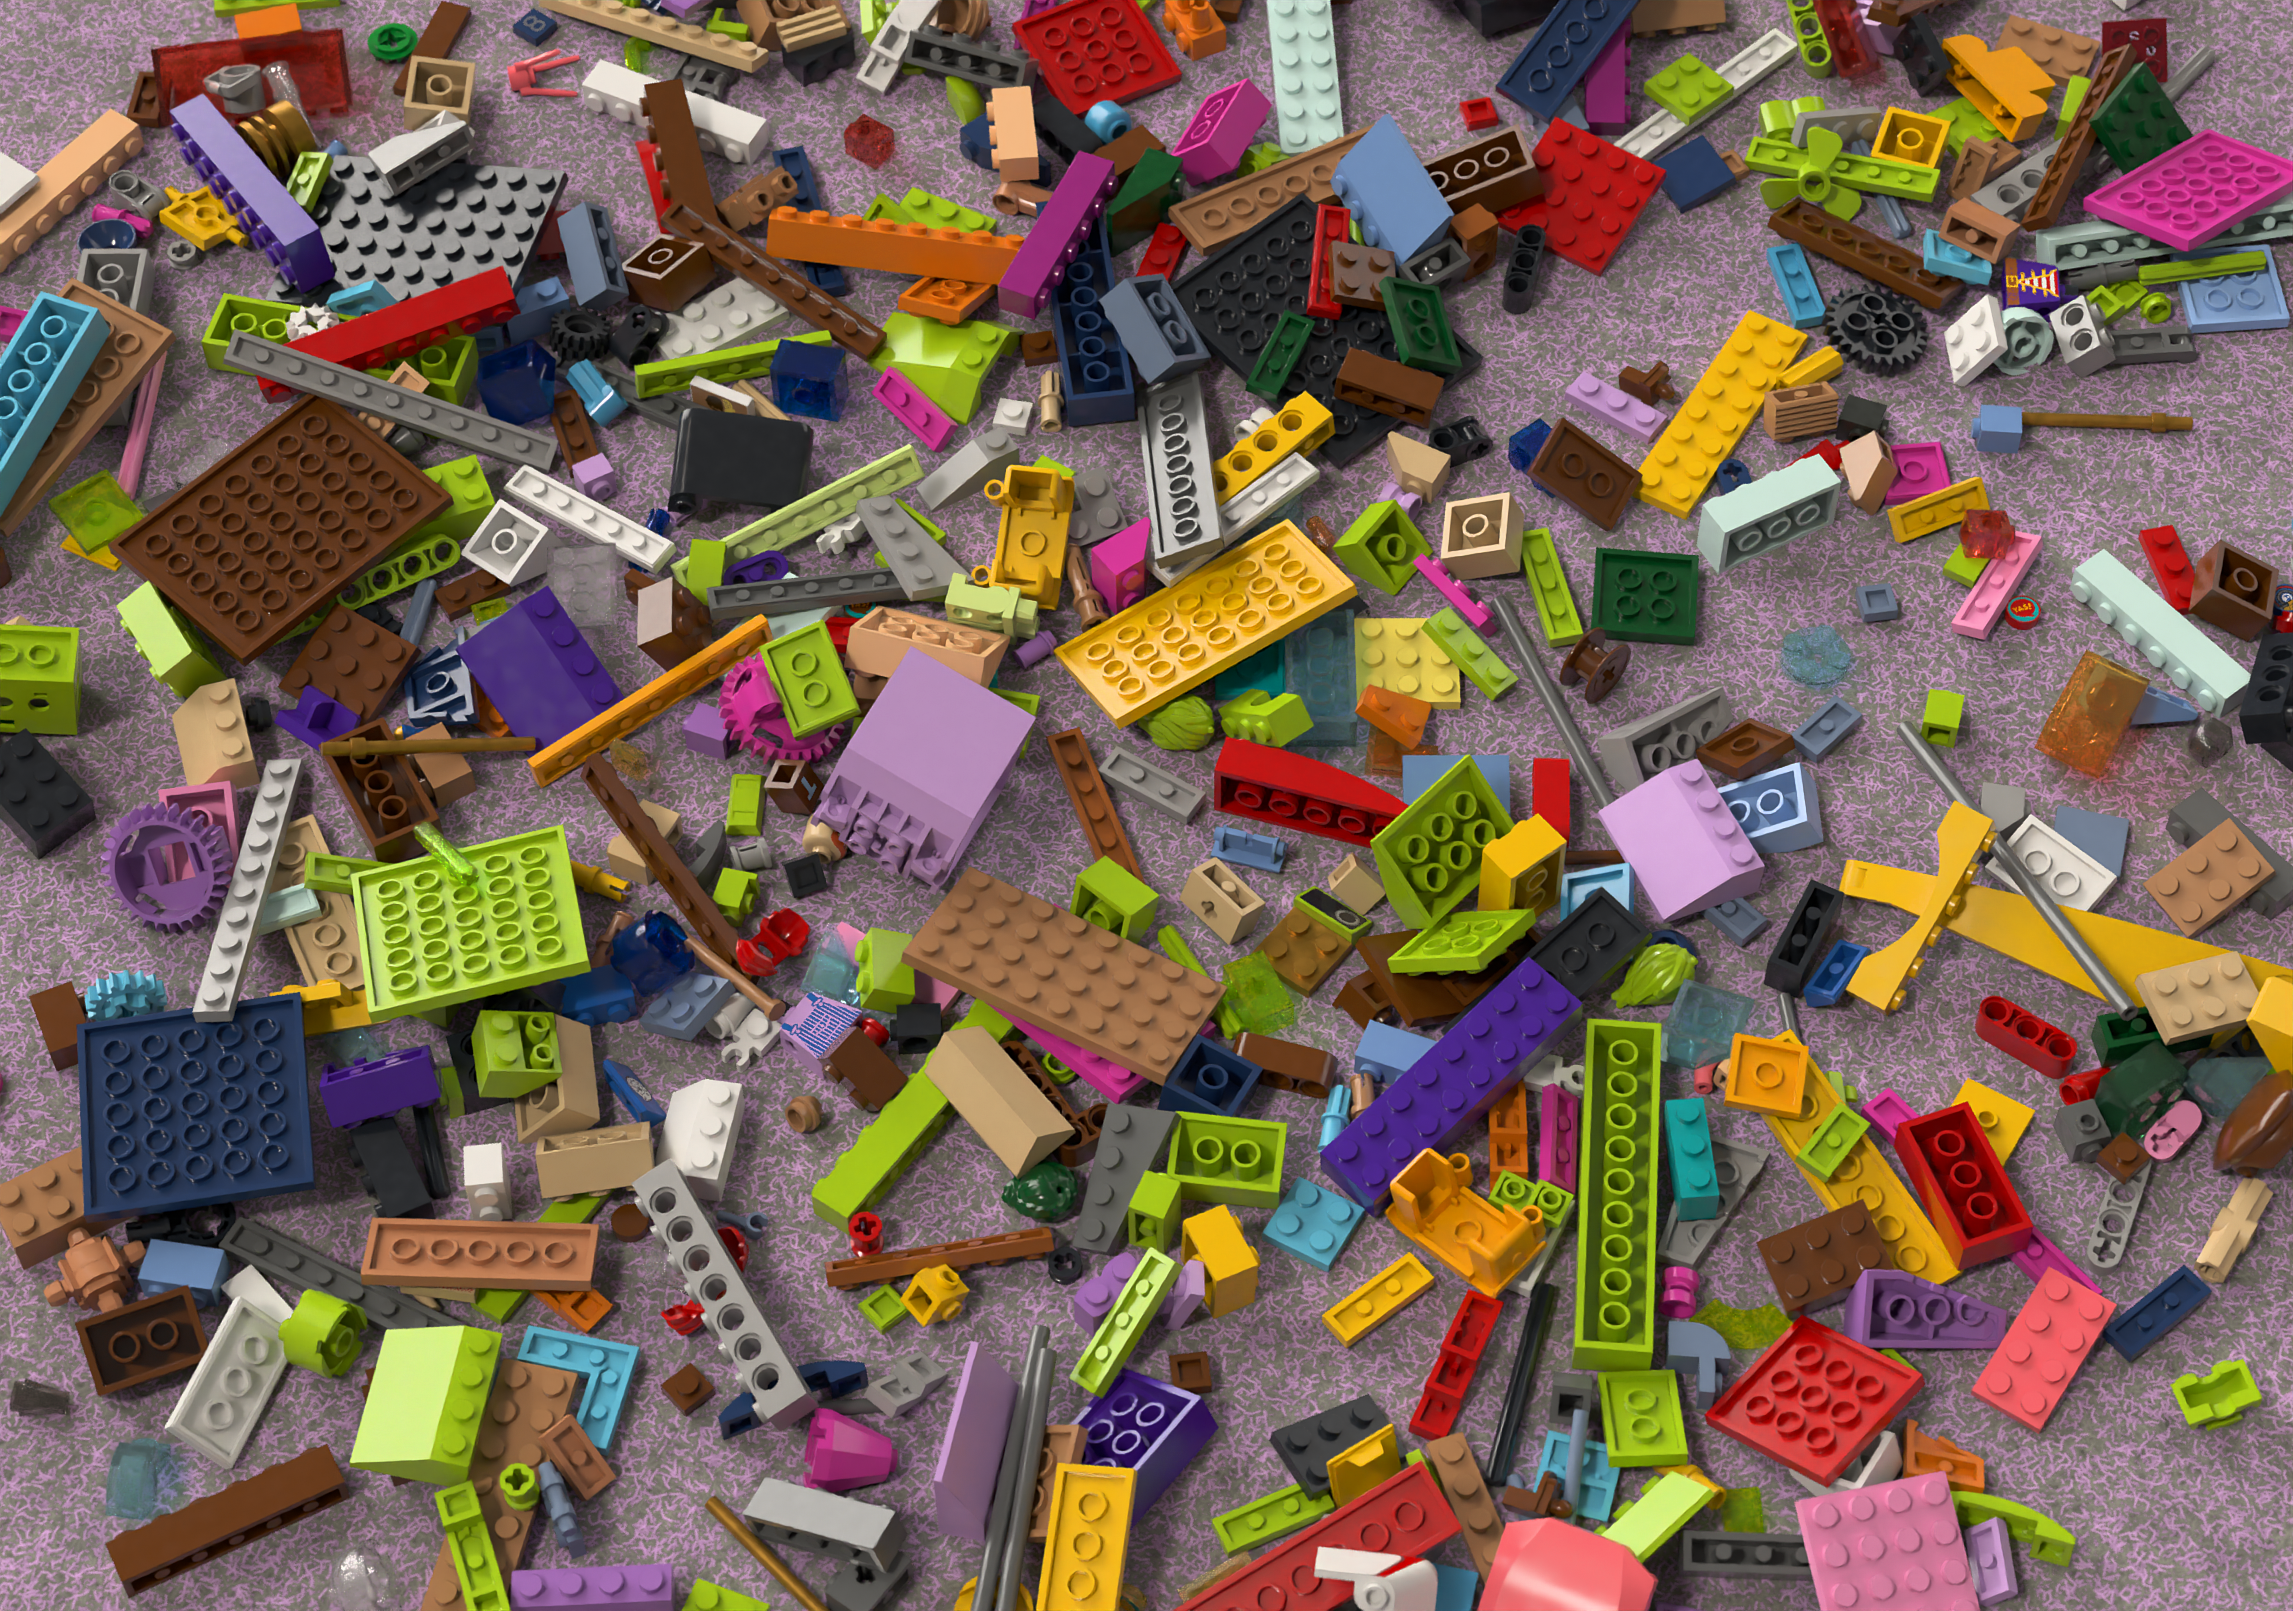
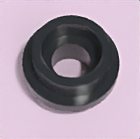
(258, 714)

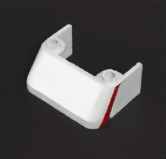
(1381, 1579)

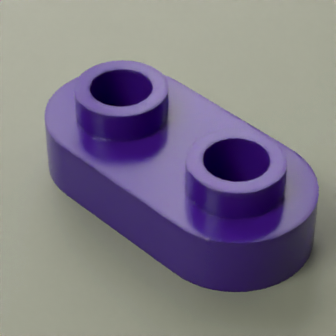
(752, 569)

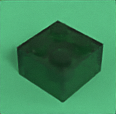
(2140, 1091)

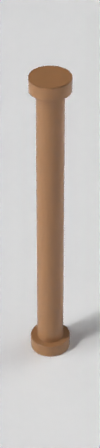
(772, 1008)

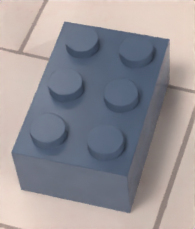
(1154, 328)

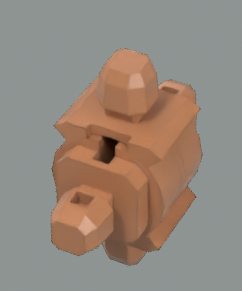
(95, 1272)

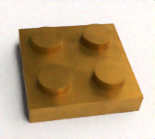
(1303, 951)

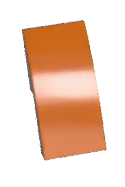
(578, 1308)

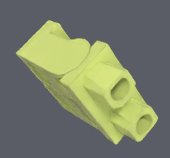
(992, 609)

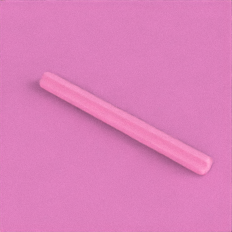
(140, 429)

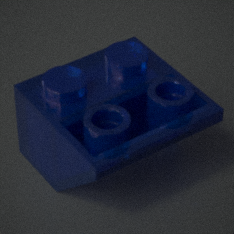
(518, 383)

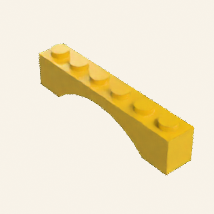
(1883, 975)

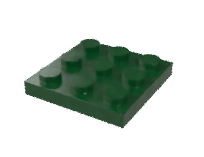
(2138, 121)
(1645, 595)

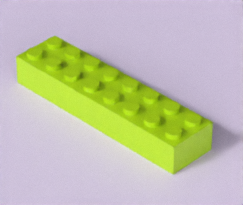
(447, 367)

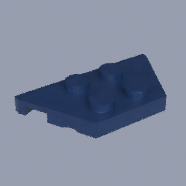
(442, 688)

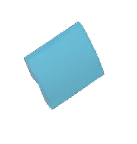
(1597, 1479)

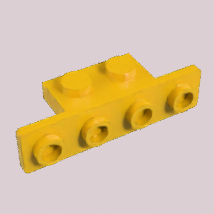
(331, 1007)

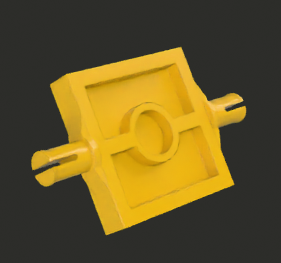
(201, 219)

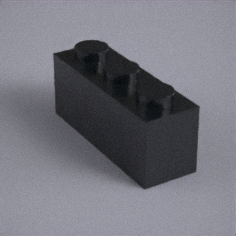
(1804, 938)
(389, 1171)

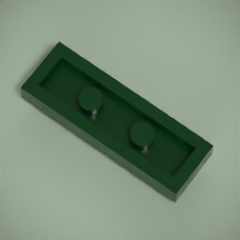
(1280, 356)

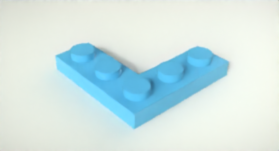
(604, 1363)

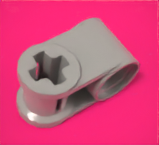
(137, 195)

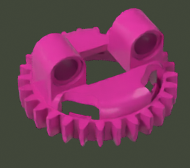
(752, 703)

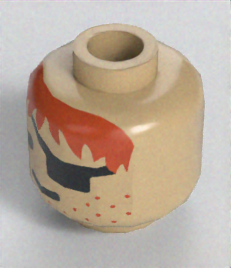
(823, 841)

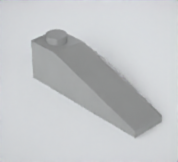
(1664, 738)

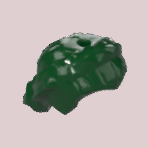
(1037, 1194)

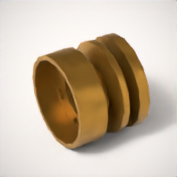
(278, 137)

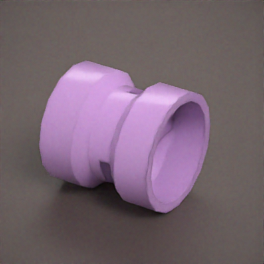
(1409, 502)

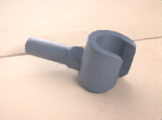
(745, 1223)

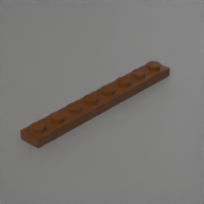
(2077, 141)
(775, 279)
(662, 860)

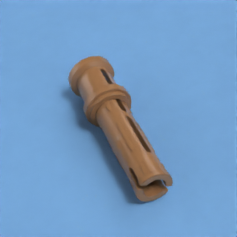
(1087, 600)

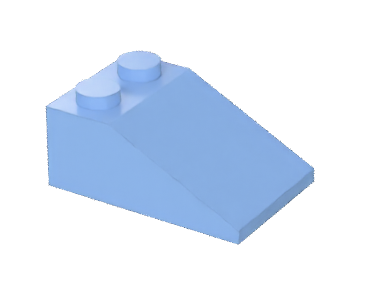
(1776, 809)

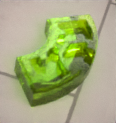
(1744, 1328)

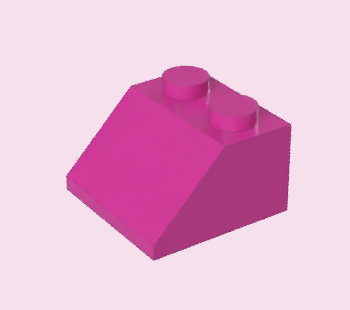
(1120, 566)

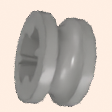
(177, 250)

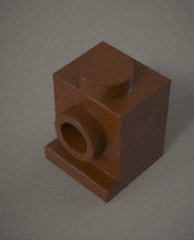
(1365, 1000)

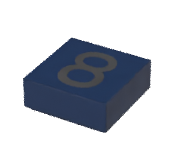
(534, 27)

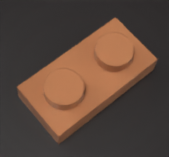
(576, 1457)

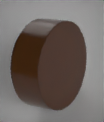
(629, 1223)

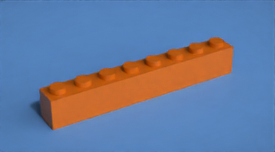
(890, 245)

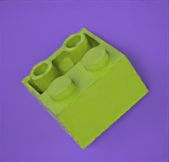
(515, 1052)

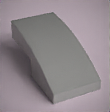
(907, 1385)

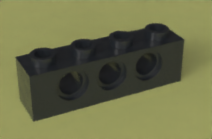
(2268, 700)

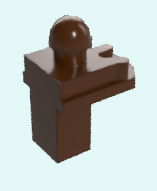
(1648, 386)
(1543, 1503)

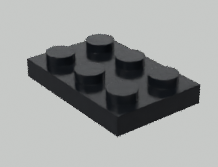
(1317, 1439)

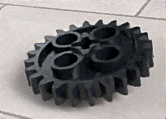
(1875, 329)

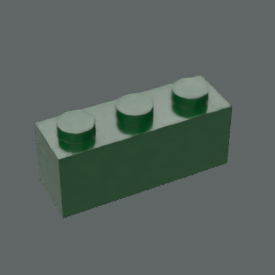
(2120, 1039)

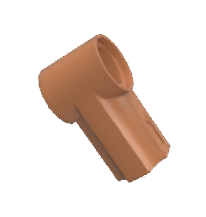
(1019, 196)

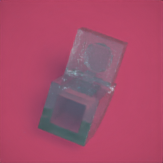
(133, 1478)

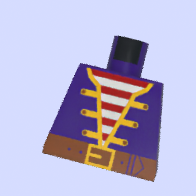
(2034, 287)

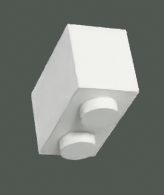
(487, 1182)

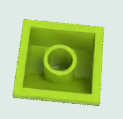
(1382, 546)
(1114, 900)

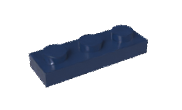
(2156, 1313)

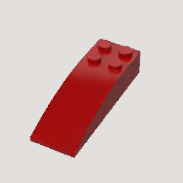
(1300, 793)

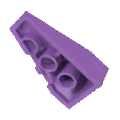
(1912, 1312)

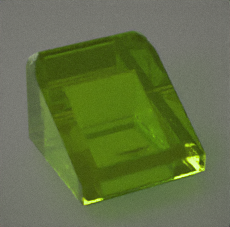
(1742, 1511)

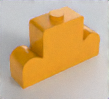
(1999, 84)

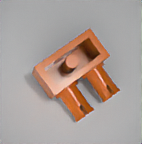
(1195, 27)

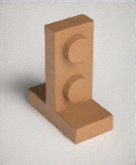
(1979, 164)

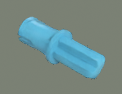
(1336, 1115)

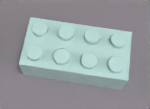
(1768, 513)

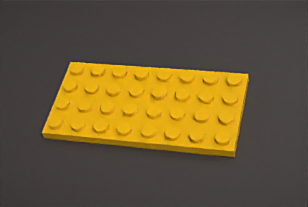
(1204, 623)

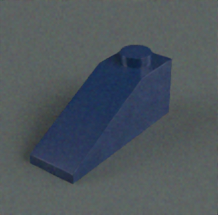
(976, 146)

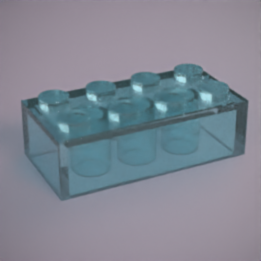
(1323, 672)

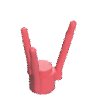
(523, 74)

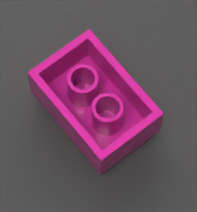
(1221, 131)

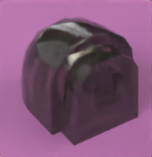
(2209, 741)

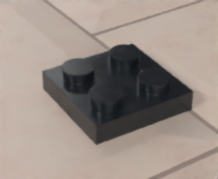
(1921, 55)

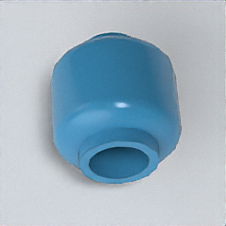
(1108, 121)

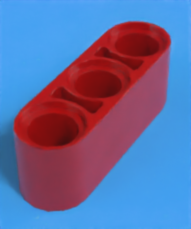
(1552, 793)
(2016, 1022)

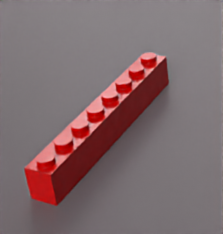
(407, 327)

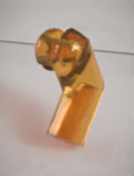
(1322, 536)

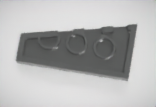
(1126, 1148)

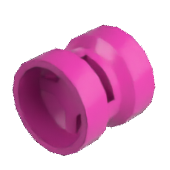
(1679, 1291)

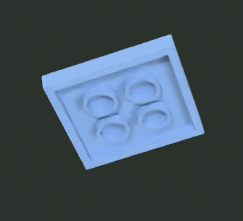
(2235, 299)

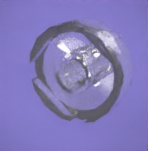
(362, 1575)

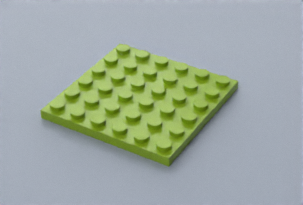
(447, 943)

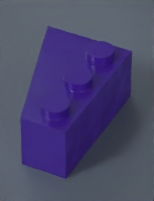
(380, 1086)

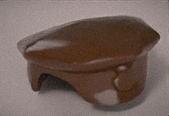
(2259, 1128)

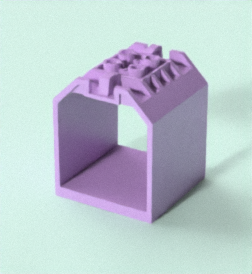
(923, 770)

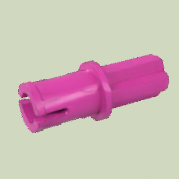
(142, 226)

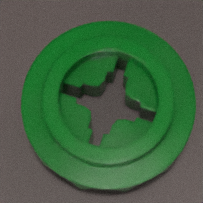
(401, 34)

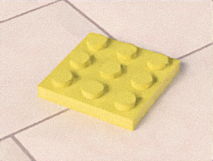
(1405, 661)

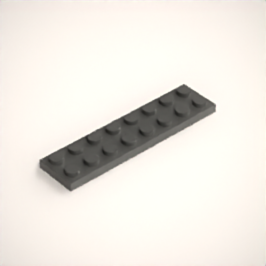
(1179, 470)

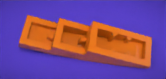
(1508, 1135)

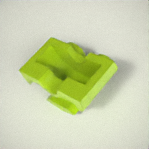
(2217, 1397)

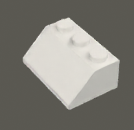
(703, 1134)

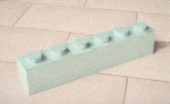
(2160, 633)

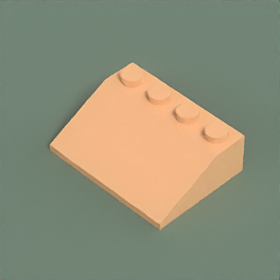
(886, 634)

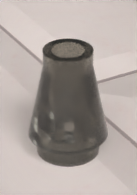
(35, 1398)

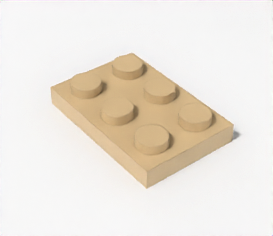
(2198, 997)

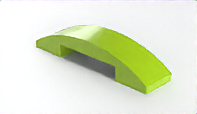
(2047, 1538)
(472, 1548)

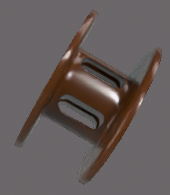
(1595, 665)

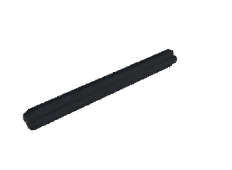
(1519, 1385)

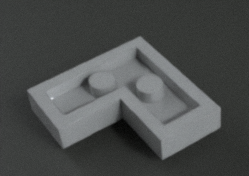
(1100, 509)

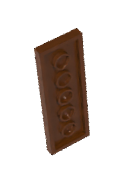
(1864, 252)

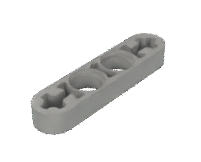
(2122, 1213)

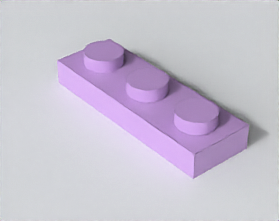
(1616, 407)

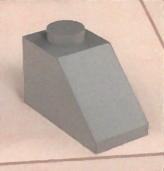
(2005, 806)

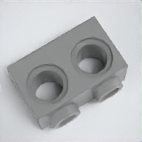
(2082, 336)

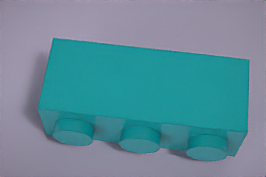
(1690, 1159)

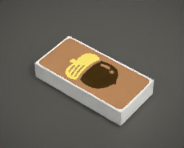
(720, 397)

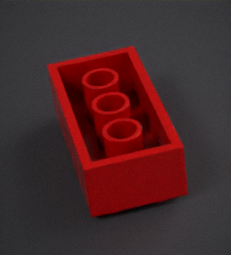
(1963, 1186)

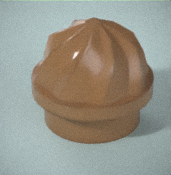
(804, 1113)

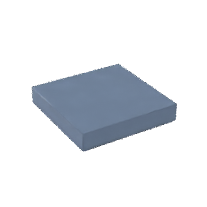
(2094, 834)

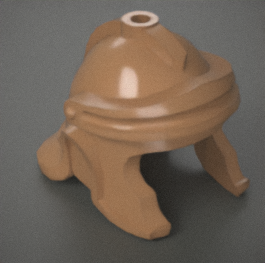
(963, 17)

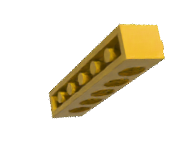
(1302, 413)

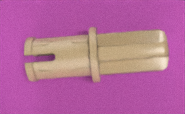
(1050, 402)

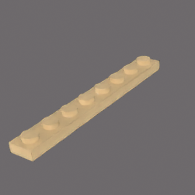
(664, 31)

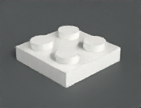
(1975, 340)

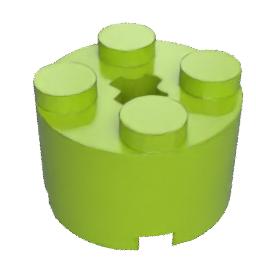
(323, 1334)

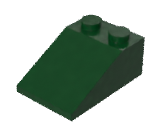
(1145, 200)

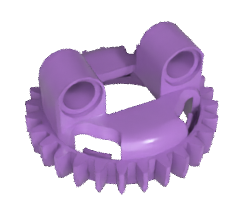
(145, 869)

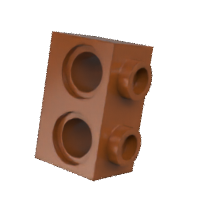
(1477, 236)

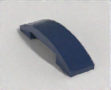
(838, 1376)

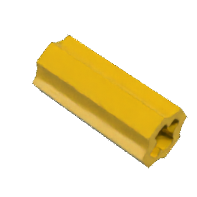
(1815, 368)

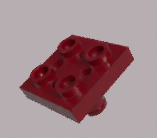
(2150, 33)

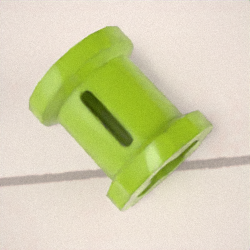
(509, 1482)

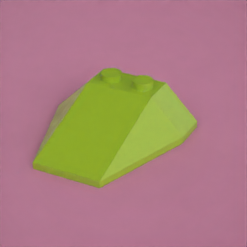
(944, 358)

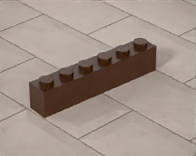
(676, 145)
(227, 1520)

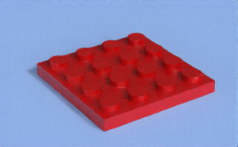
(1096, 52)
(1588, 198)
(1814, 1400)

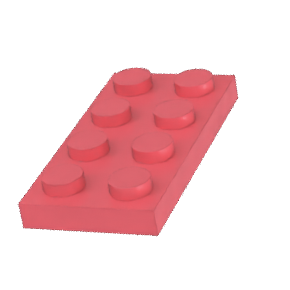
(2043, 1350)

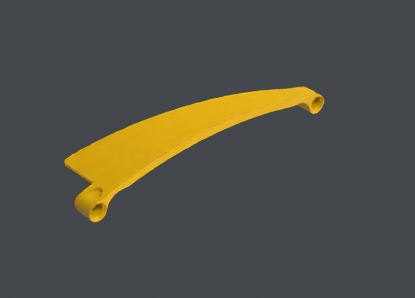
(2017, 930)

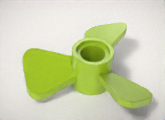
(1822, 149)

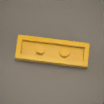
(1937, 509)
(1378, 1300)

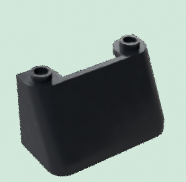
(739, 460)

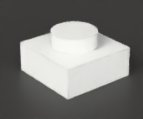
(1013, 416)

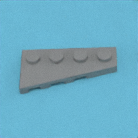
(909, 550)
(1736, 1170)

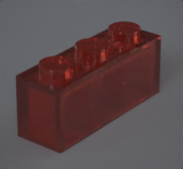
(1847, 38)

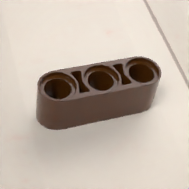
(1289, 1065)

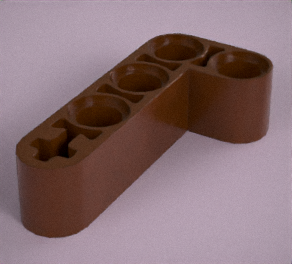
(1084, 1123)

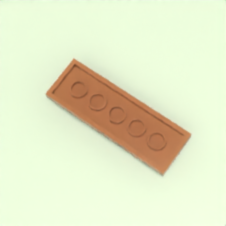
(480, 1254)

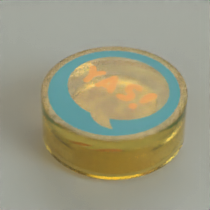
(1132, 1599)

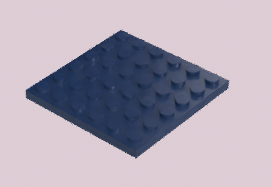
(194, 1109)

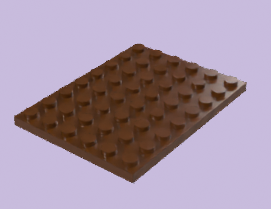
(280, 526)

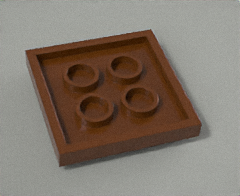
(352, 663)

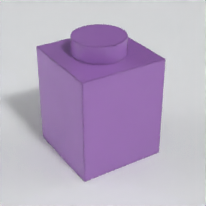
(705, 732)

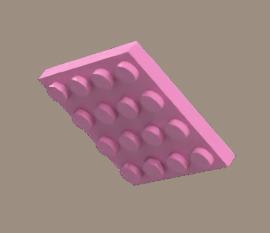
(1888, 1548)

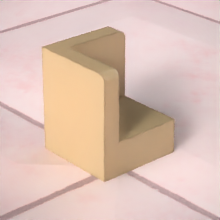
(1356, 884)

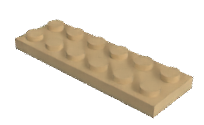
(329, 943)

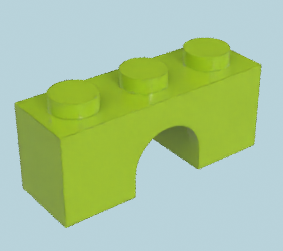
(1265, 720)

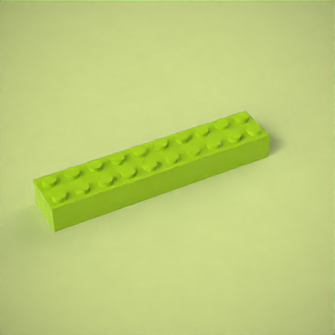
(1617, 1197)

